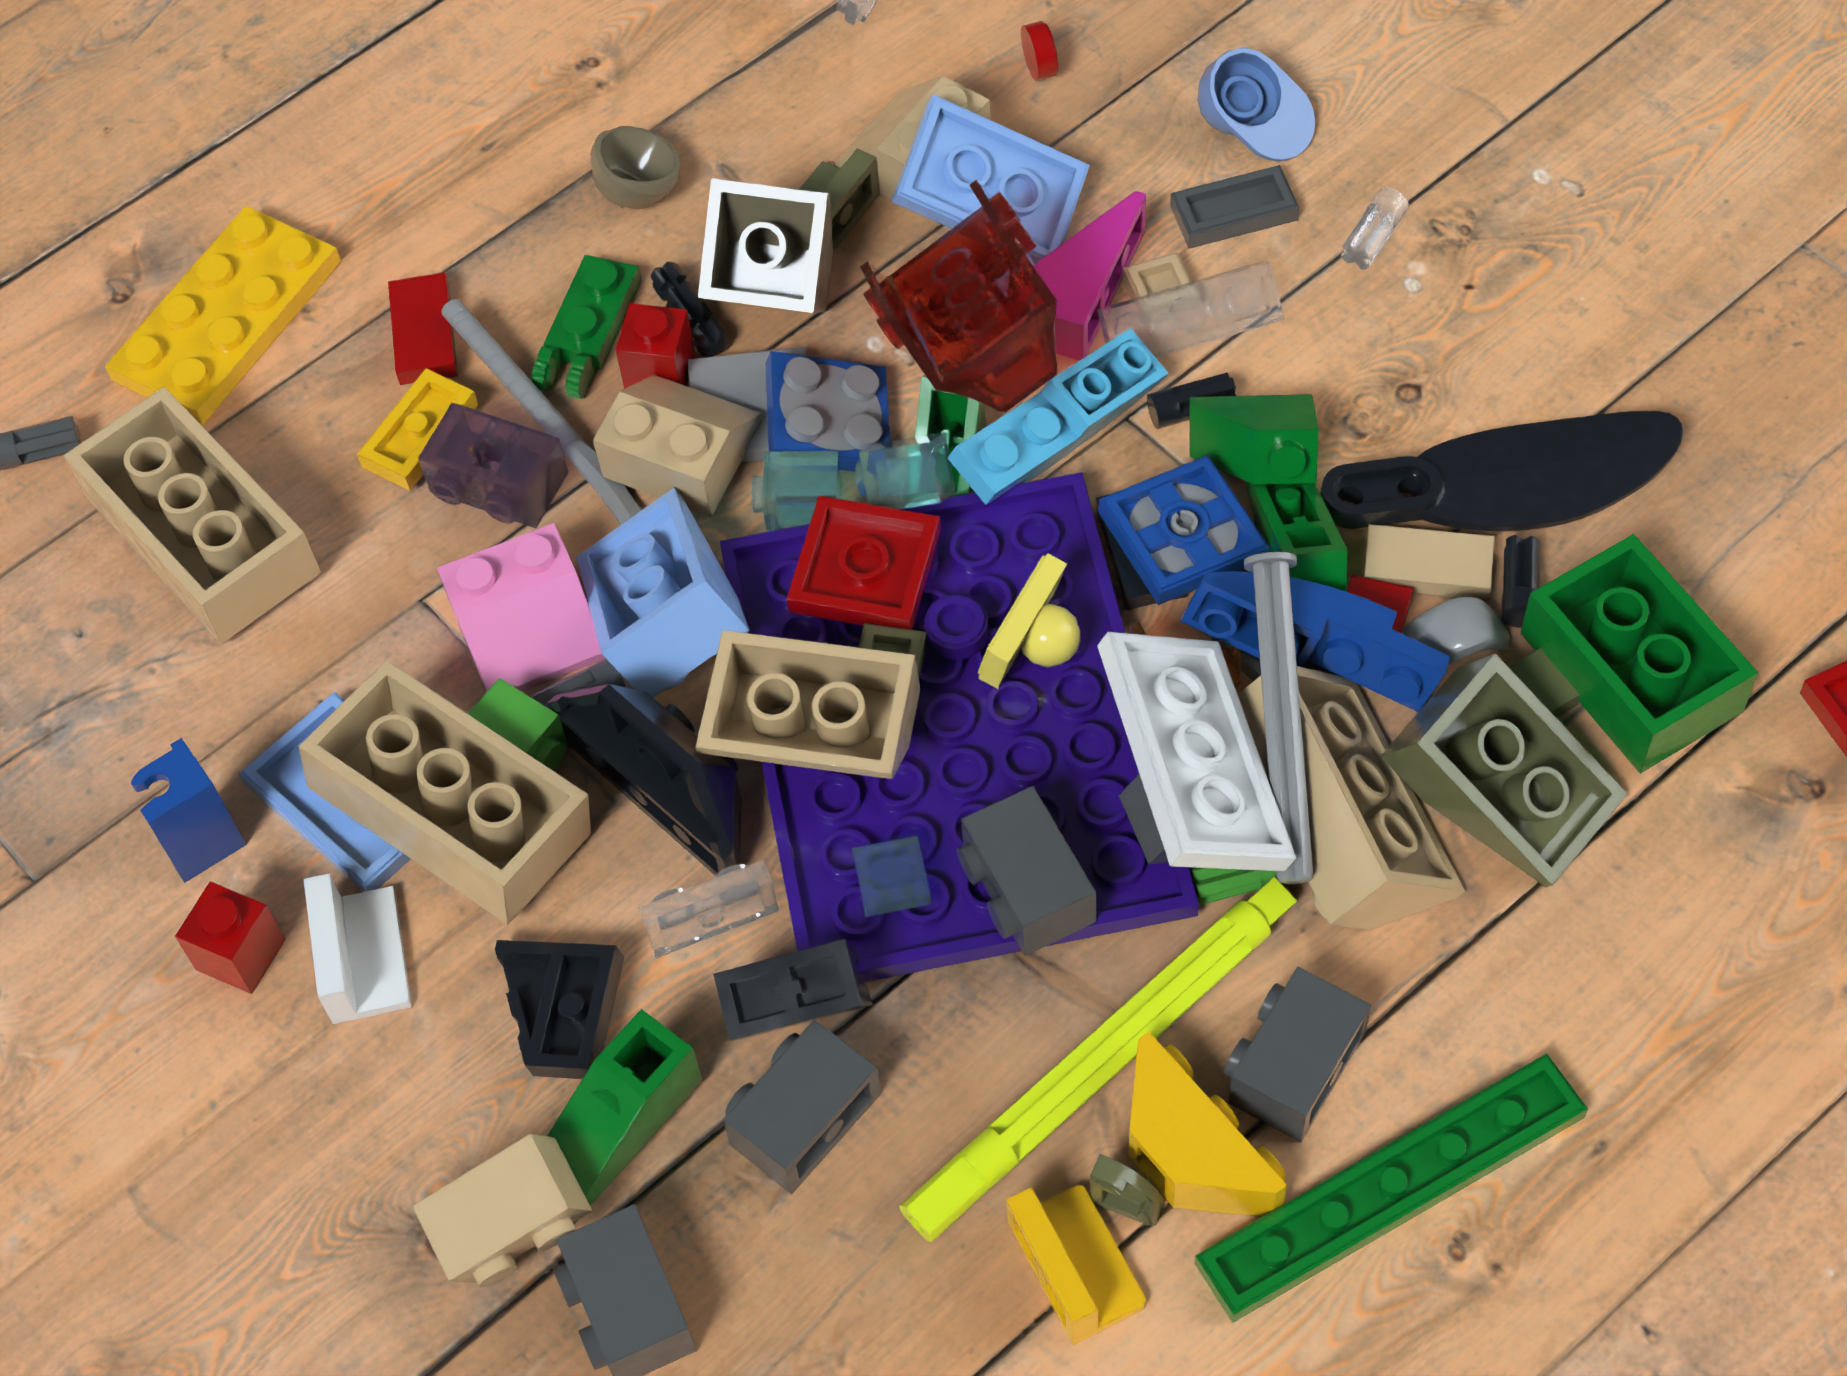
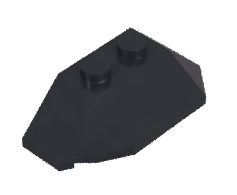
(655, 764)

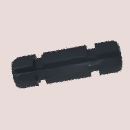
(671, 286)

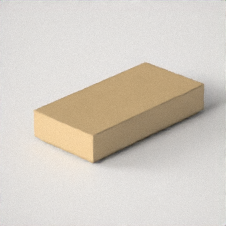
(1430, 560)

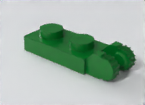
(586, 324)

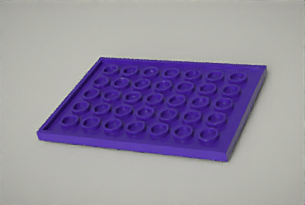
(967, 743)

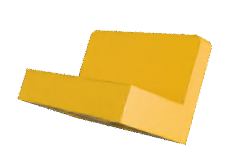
(1075, 1261)

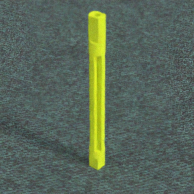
(1094, 1062)

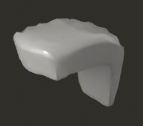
(1460, 628)

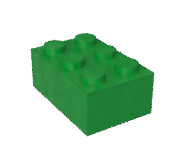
(1638, 652)

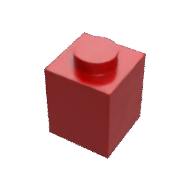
(655, 343)
(230, 937)

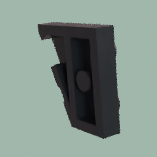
(560, 1001)

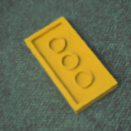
(224, 313)

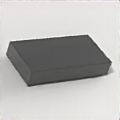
(1234, 206)

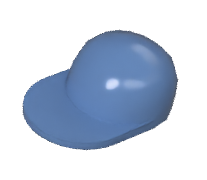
(1257, 103)

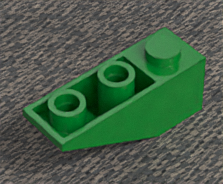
(624, 1101)

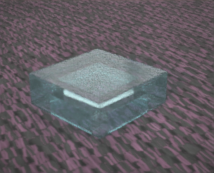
(891, 876)

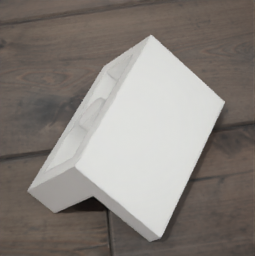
(356, 950)

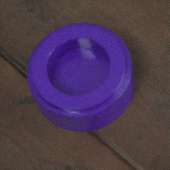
(956, 627)

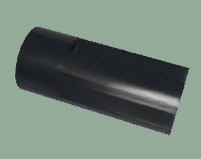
(1172, 404)
(1519, 577)

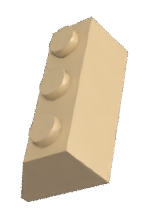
(810, 705)

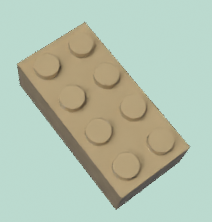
(193, 514)
(446, 791)

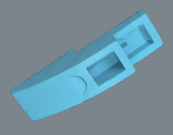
(1058, 418)

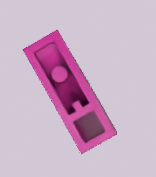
(1089, 271)

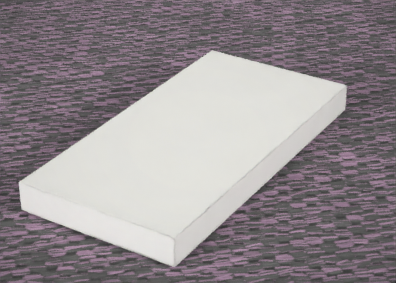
(1195, 753)

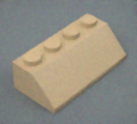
(1367, 829)

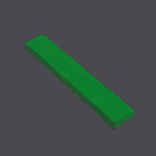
(1389, 1187)

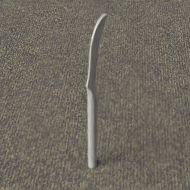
(540, 409)

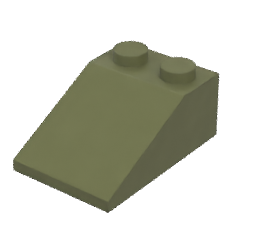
(1505, 770)

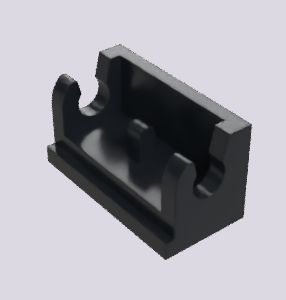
(791, 989)

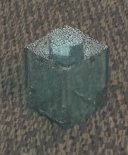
(906, 472)
(793, 484)

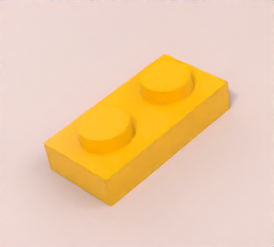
(403, 434)

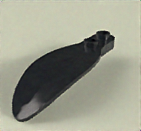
(1509, 474)

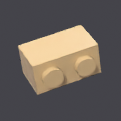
(502, 1210)

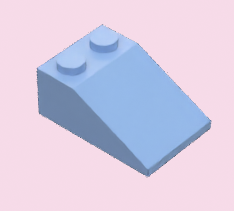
(658, 596)

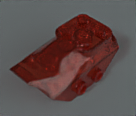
(973, 308)

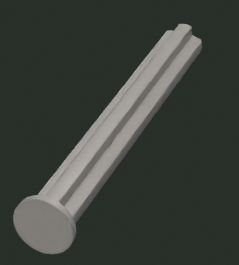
(1282, 704)

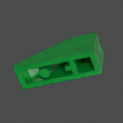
(1299, 523)

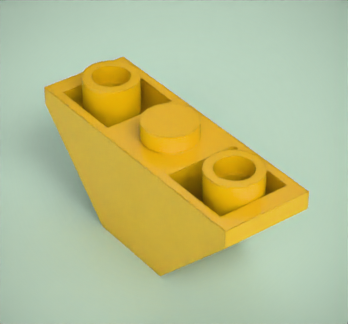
(1193, 1141)

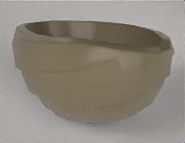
(634, 166)

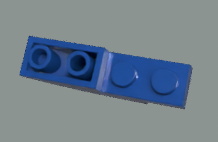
(1330, 630)

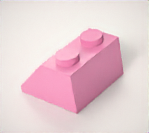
(522, 610)

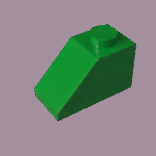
(1257, 436)

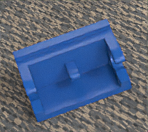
(190, 815)

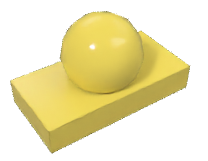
(1042, 630)

